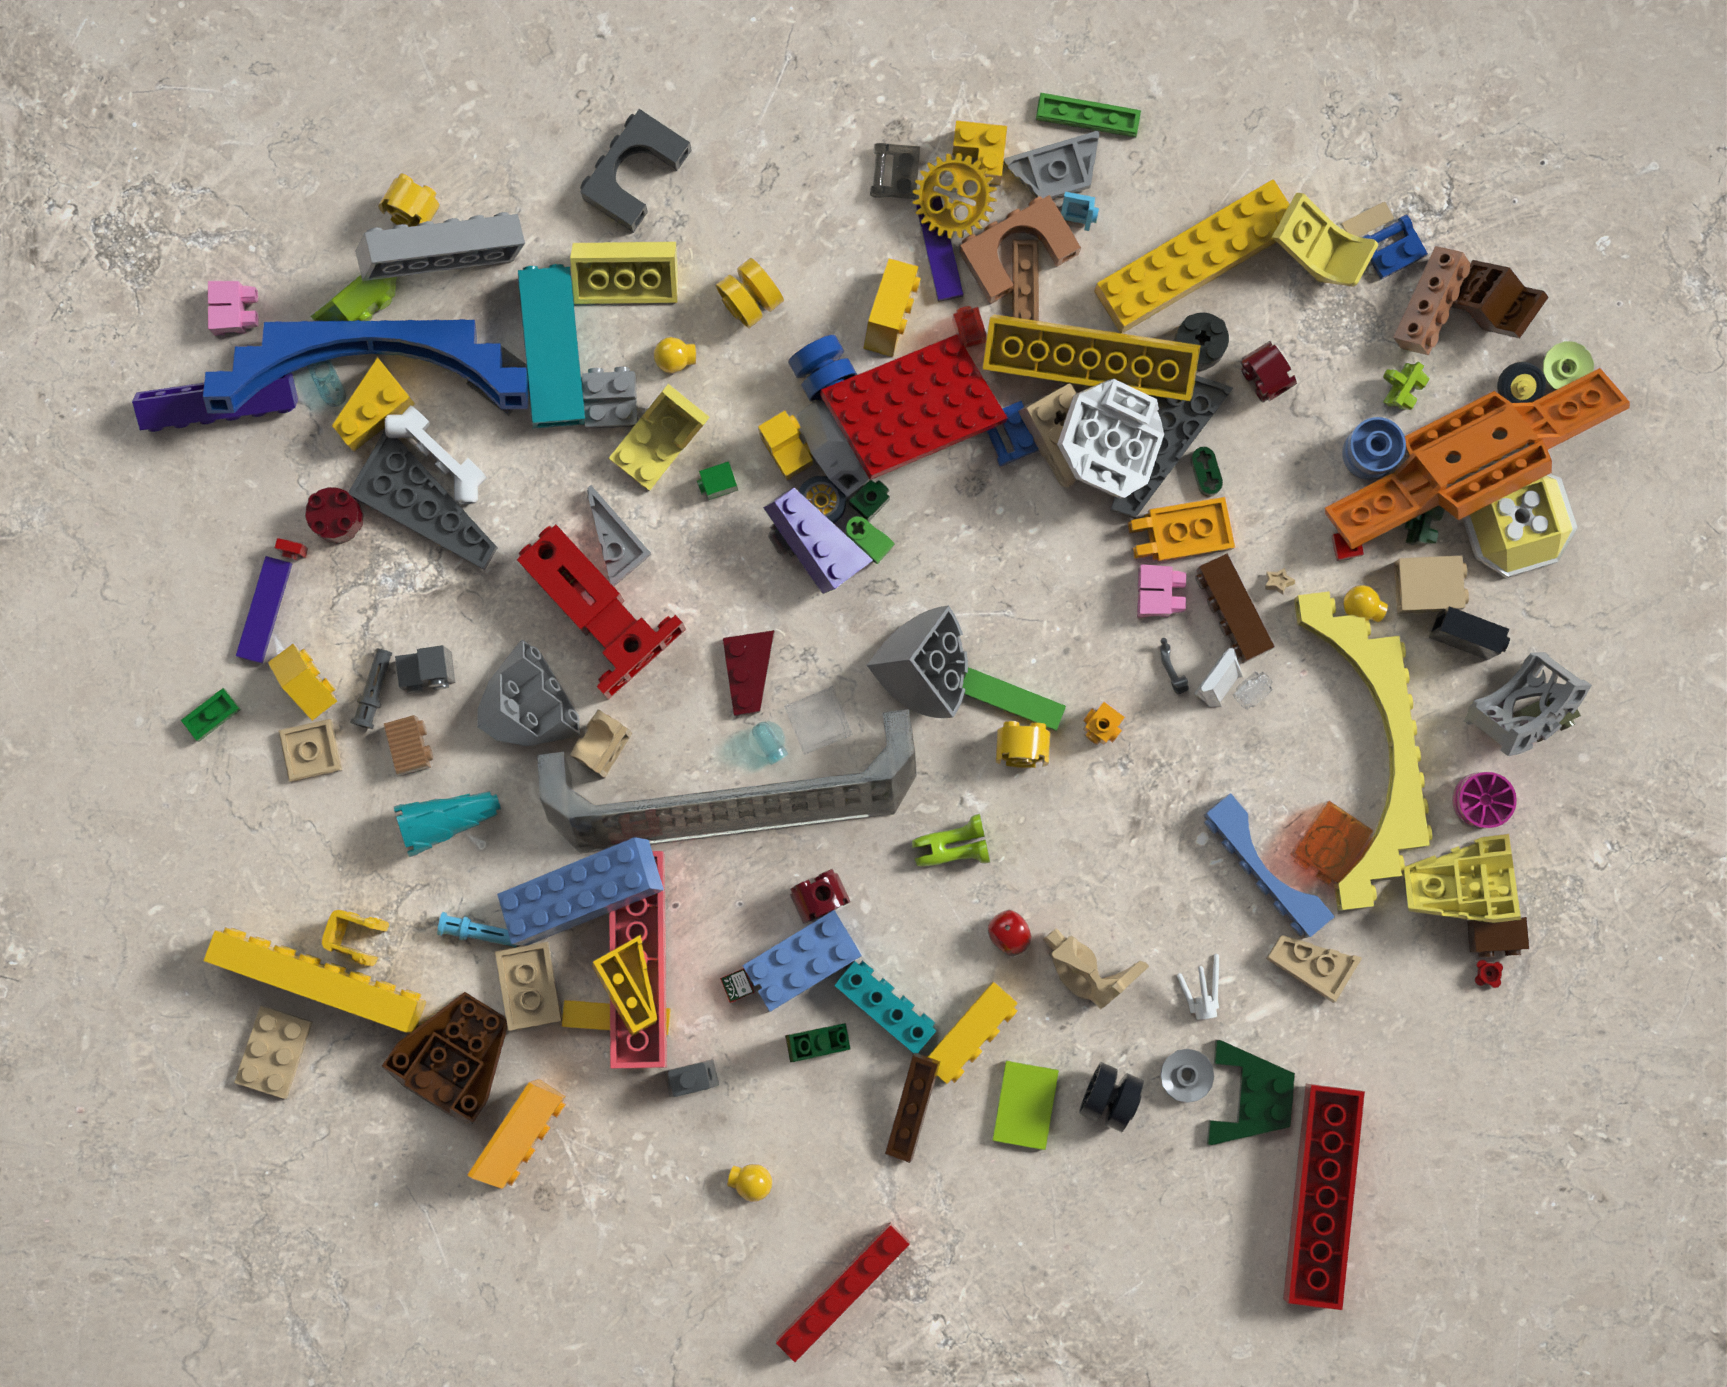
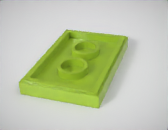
(1025, 1105)

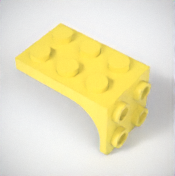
(1321, 245)

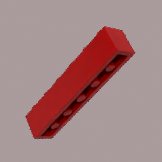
(842, 1292)

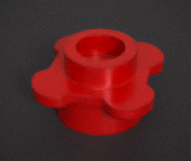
(1496, 974)

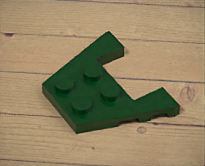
(1263, 1096)

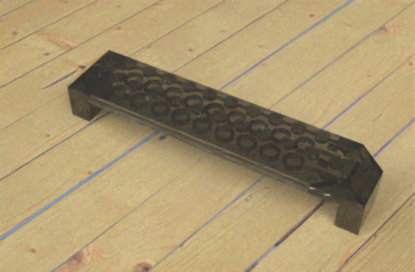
(734, 810)

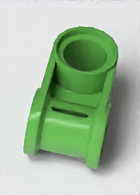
(872, 542)

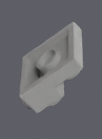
(610, 398)

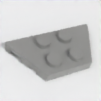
(1056, 167)

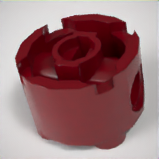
(1268, 371)
(334, 515)
(829, 886)

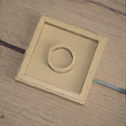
(310, 750)

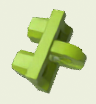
(1402, 382)

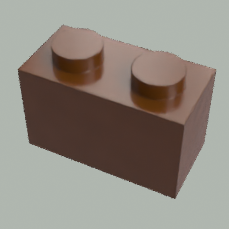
(1498, 936)

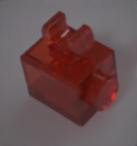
(969, 326)

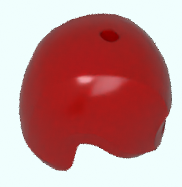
(1009, 941)

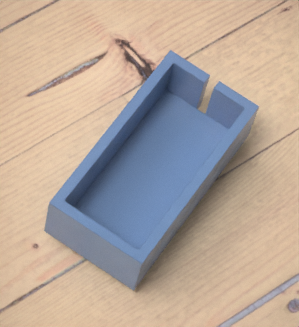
(802, 960)

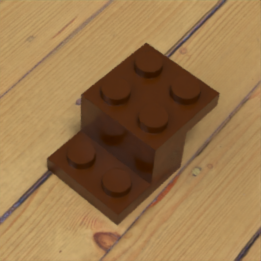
(1498, 299)

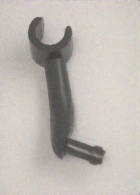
(1179, 684)

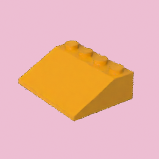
(518, 1134)

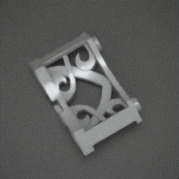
(1495, 712)

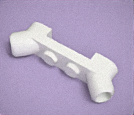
(413, 425)

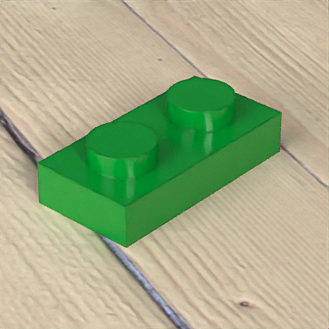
(210, 714)

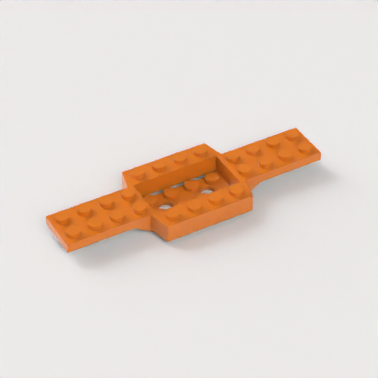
(1468, 433)

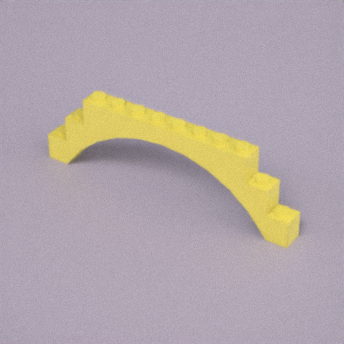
(1383, 672)

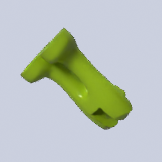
(938, 840)

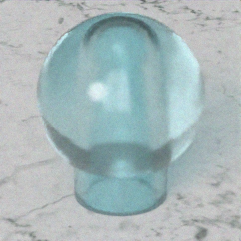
(768, 741)

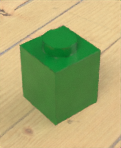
(717, 481)

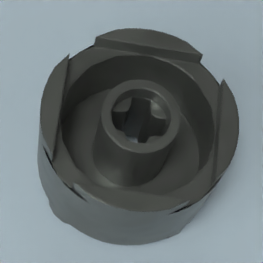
(1211, 330)

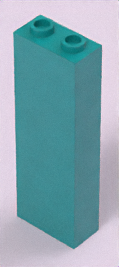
(551, 346)

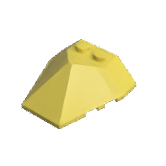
(1466, 883)

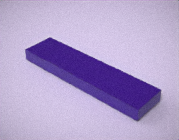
(941, 259)
(264, 609)

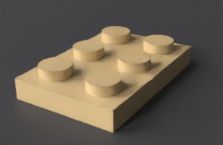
(528, 986)
(273, 1052)

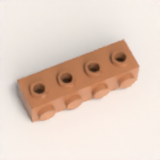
(1432, 300)

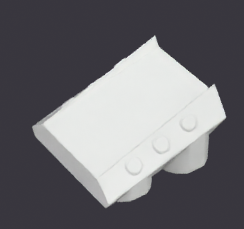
(1220, 679)

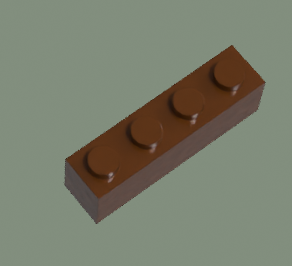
(1234, 608)

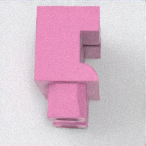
(228, 307)
(1155, 591)

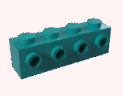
(885, 1007)

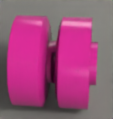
(1484, 799)

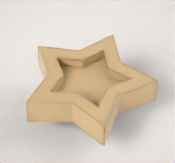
(1278, 581)

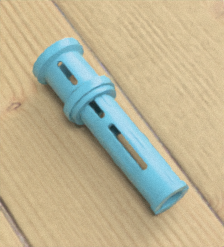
(465, 928)

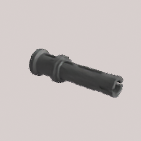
(381, 658)

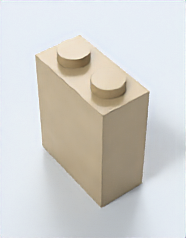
(1430, 584)

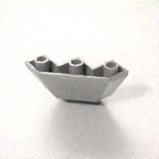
(831, 447)
(526, 702)

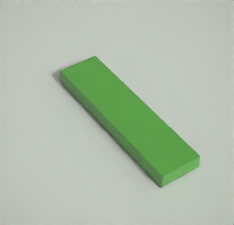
(1088, 115)
(1012, 699)

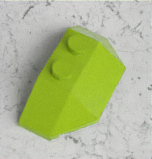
(358, 300)

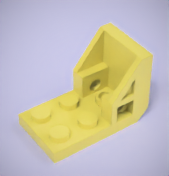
(658, 437)

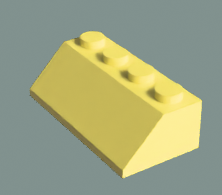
(624, 272)

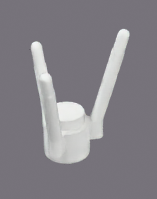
(1205, 1005)

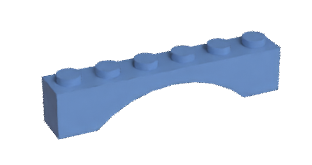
(1232, 824)

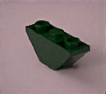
(817, 1042)

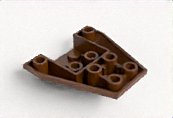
(452, 1057)

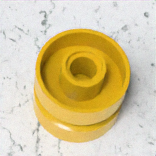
(743, 297)

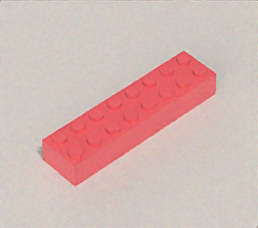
(646, 919)

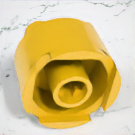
(409, 202)
(1023, 744)

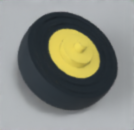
(1521, 383)

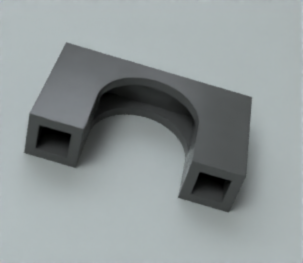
(640, 135)

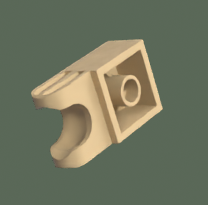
(1040, 423)
(601, 743)

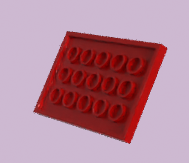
(913, 406)

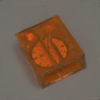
(1330, 843)

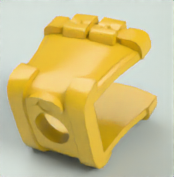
(336, 929)

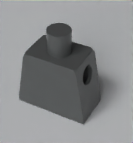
(691, 1078)

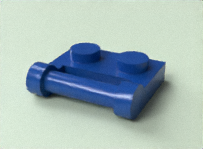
(1399, 254)
(1018, 435)

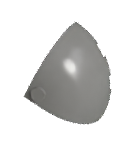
(924, 664)

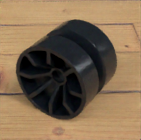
(1120, 1099)

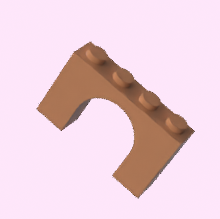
(1040, 220)

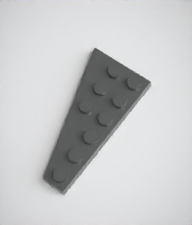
(1181, 425)
(407, 493)

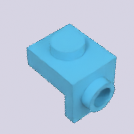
(1079, 209)

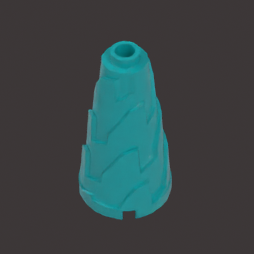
(441, 819)

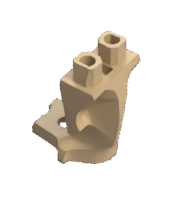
(1079, 971)

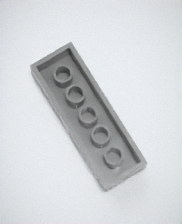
(439, 246)

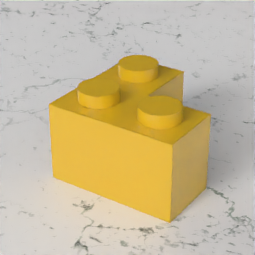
(982, 142)
(784, 445)
(301, 681)

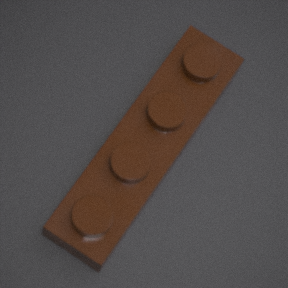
(912, 1107)

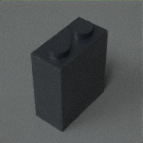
(1470, 633)

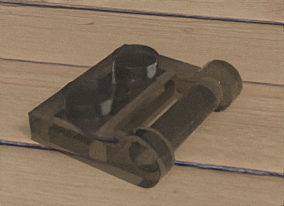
(903, 172)

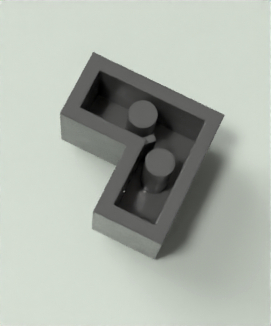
(425, 668)

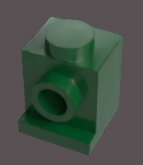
(867, 508)

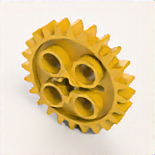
(963, 173)

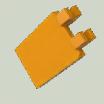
(1184, 530)

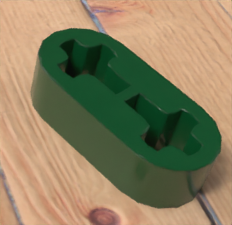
(1212, 469)

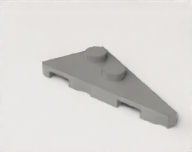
(619, 544)

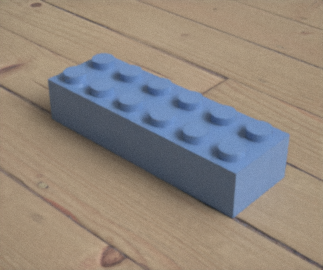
(580, 891)

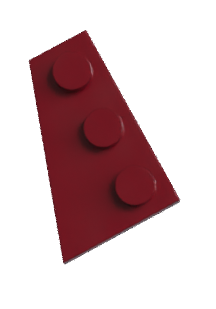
(747, 668)

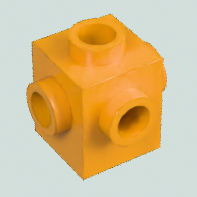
(1109, 717)

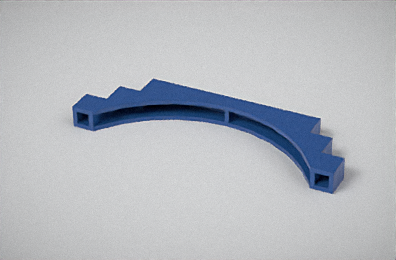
(299, 344)

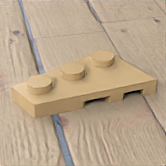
(1316, 967)

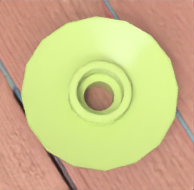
(1570, 353)

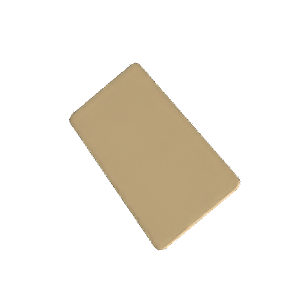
(1368, 220)

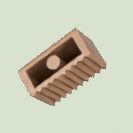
(408, 745)

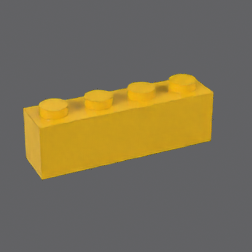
(971, 1031)

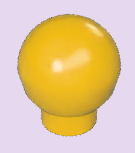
(673, 355)
(1364, 602)
(751, 1182)

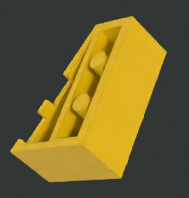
(890, 307)
(369, 406)
(628, 985)

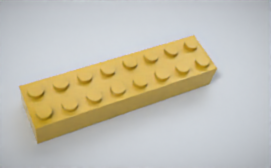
(1193, 257)
(1090, 356)
(316, 981)

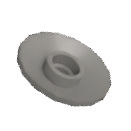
(1199, 1082)

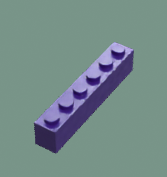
(186, 405)

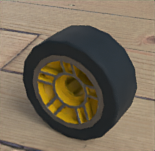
(826, 489)

